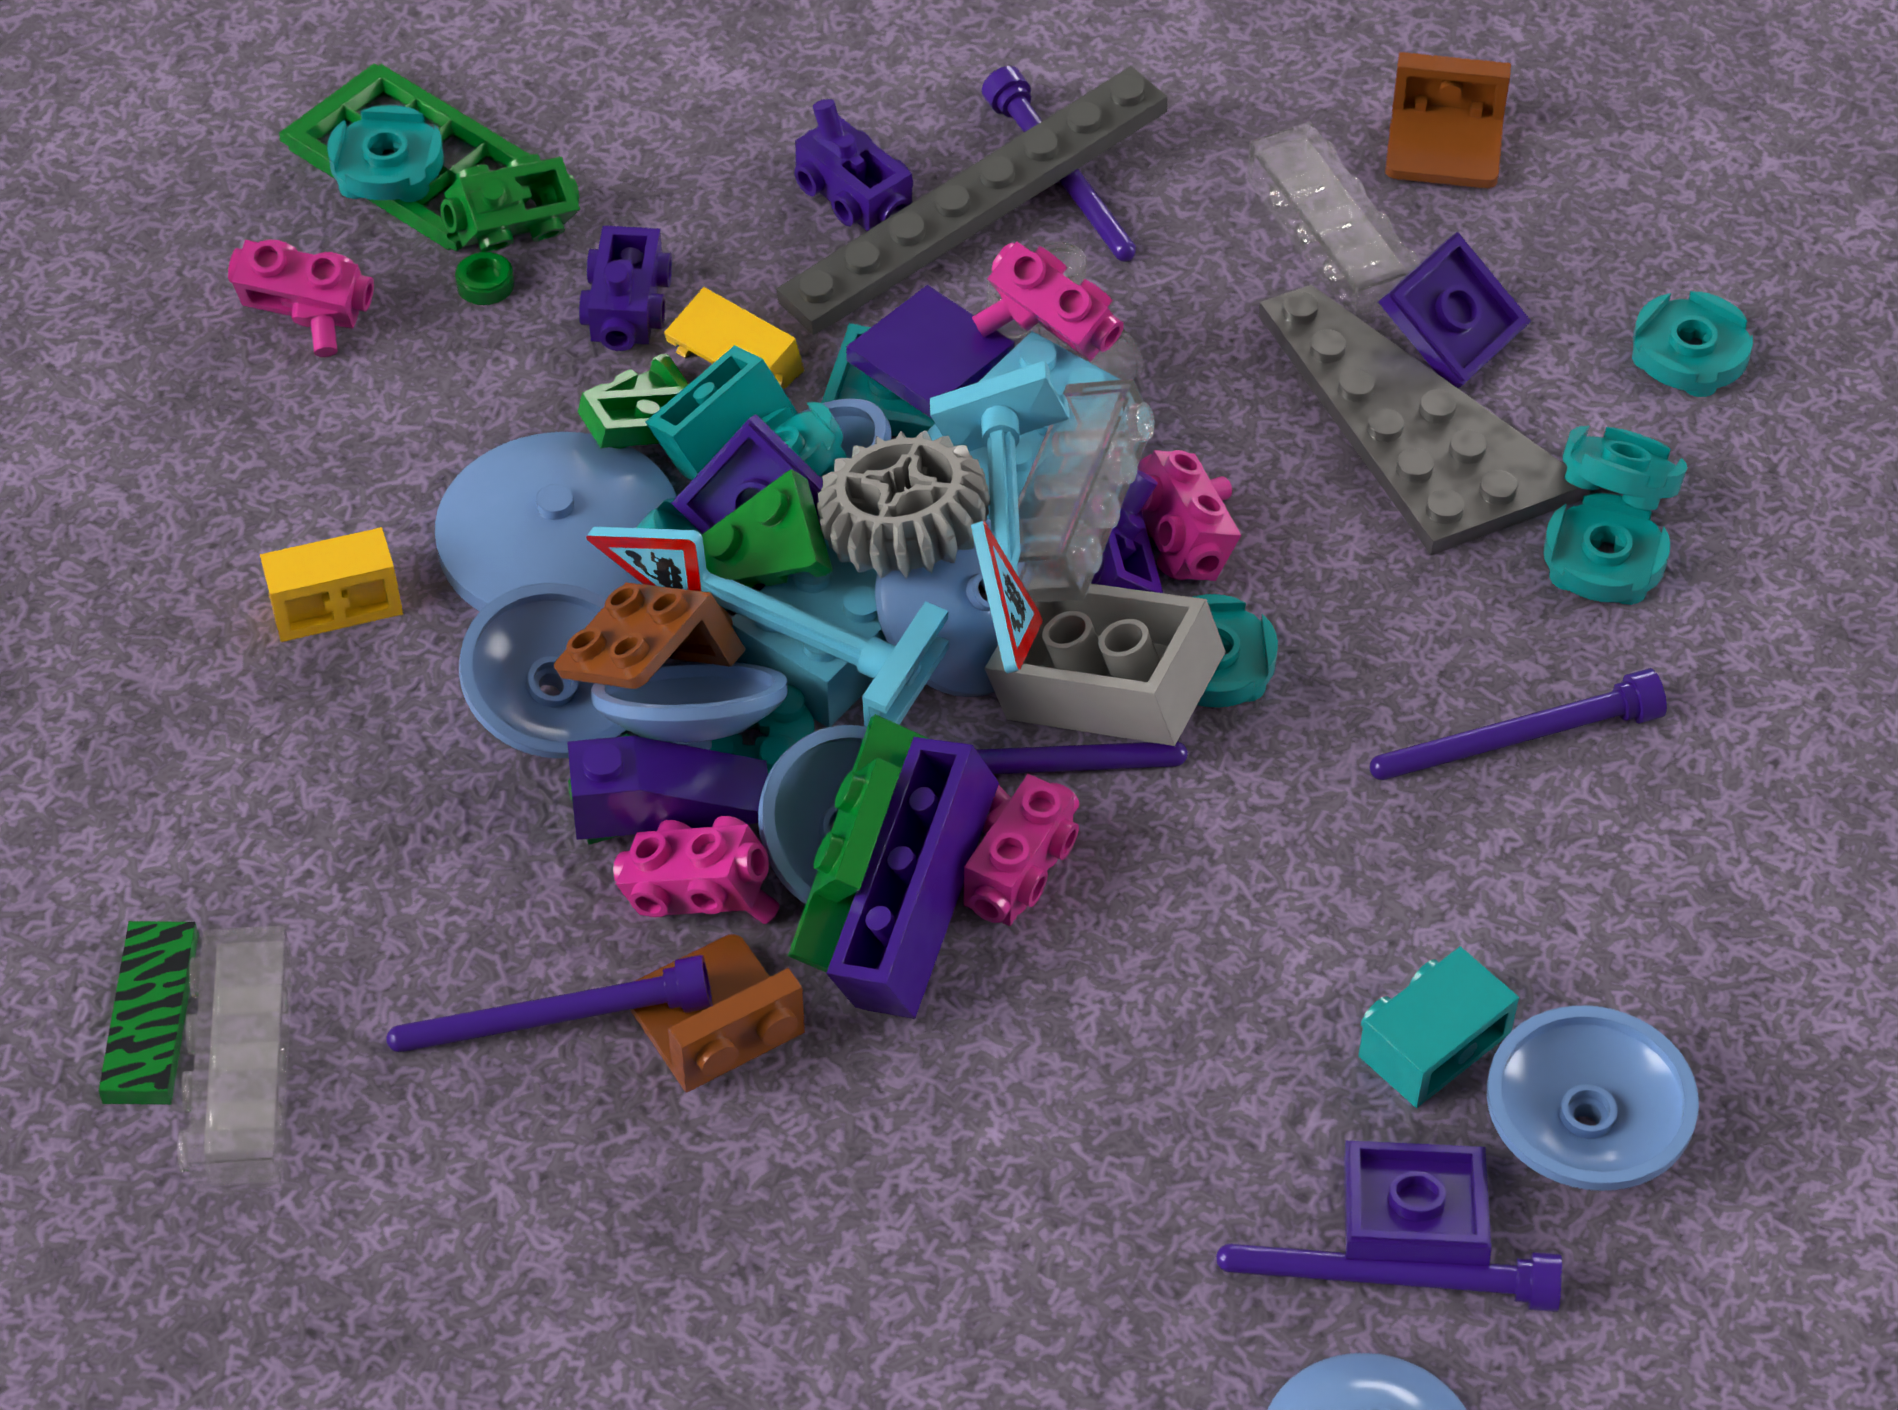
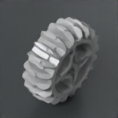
(903, 504)

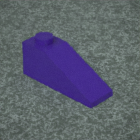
(641, 781)

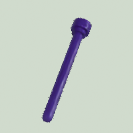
(1010, 94)
(1636, 697)
(1083, 757)
(680, 986)
(1530, 1280)

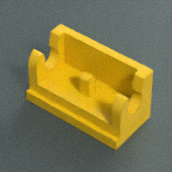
(714, 325)
(331, 584)

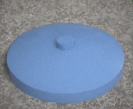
(527, 514)

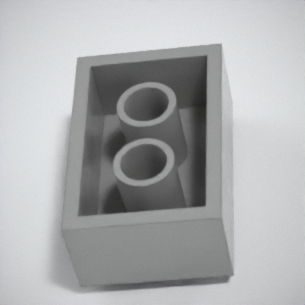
(1114, 665)

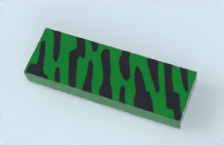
(148, 1013)

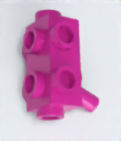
(311, 288)
(1039, 293)
(1188, 516)
(1020, 845)
(696, 870)

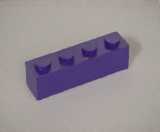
(913, 878)

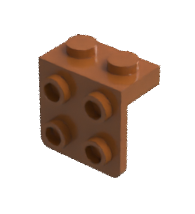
(1447, 120)
(645, 628)
(745, 1020)

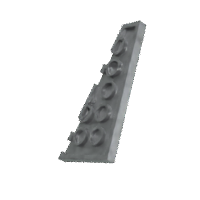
(1426, 442)

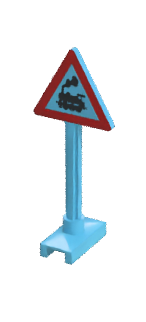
(994, 417)
(678, 561)

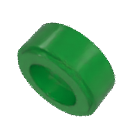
(484, 278)

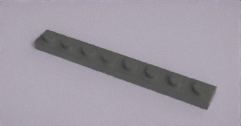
(971, 200)

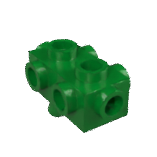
(490, 206)

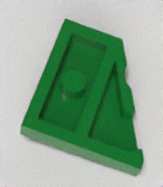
(619, 409)
(769, 536)

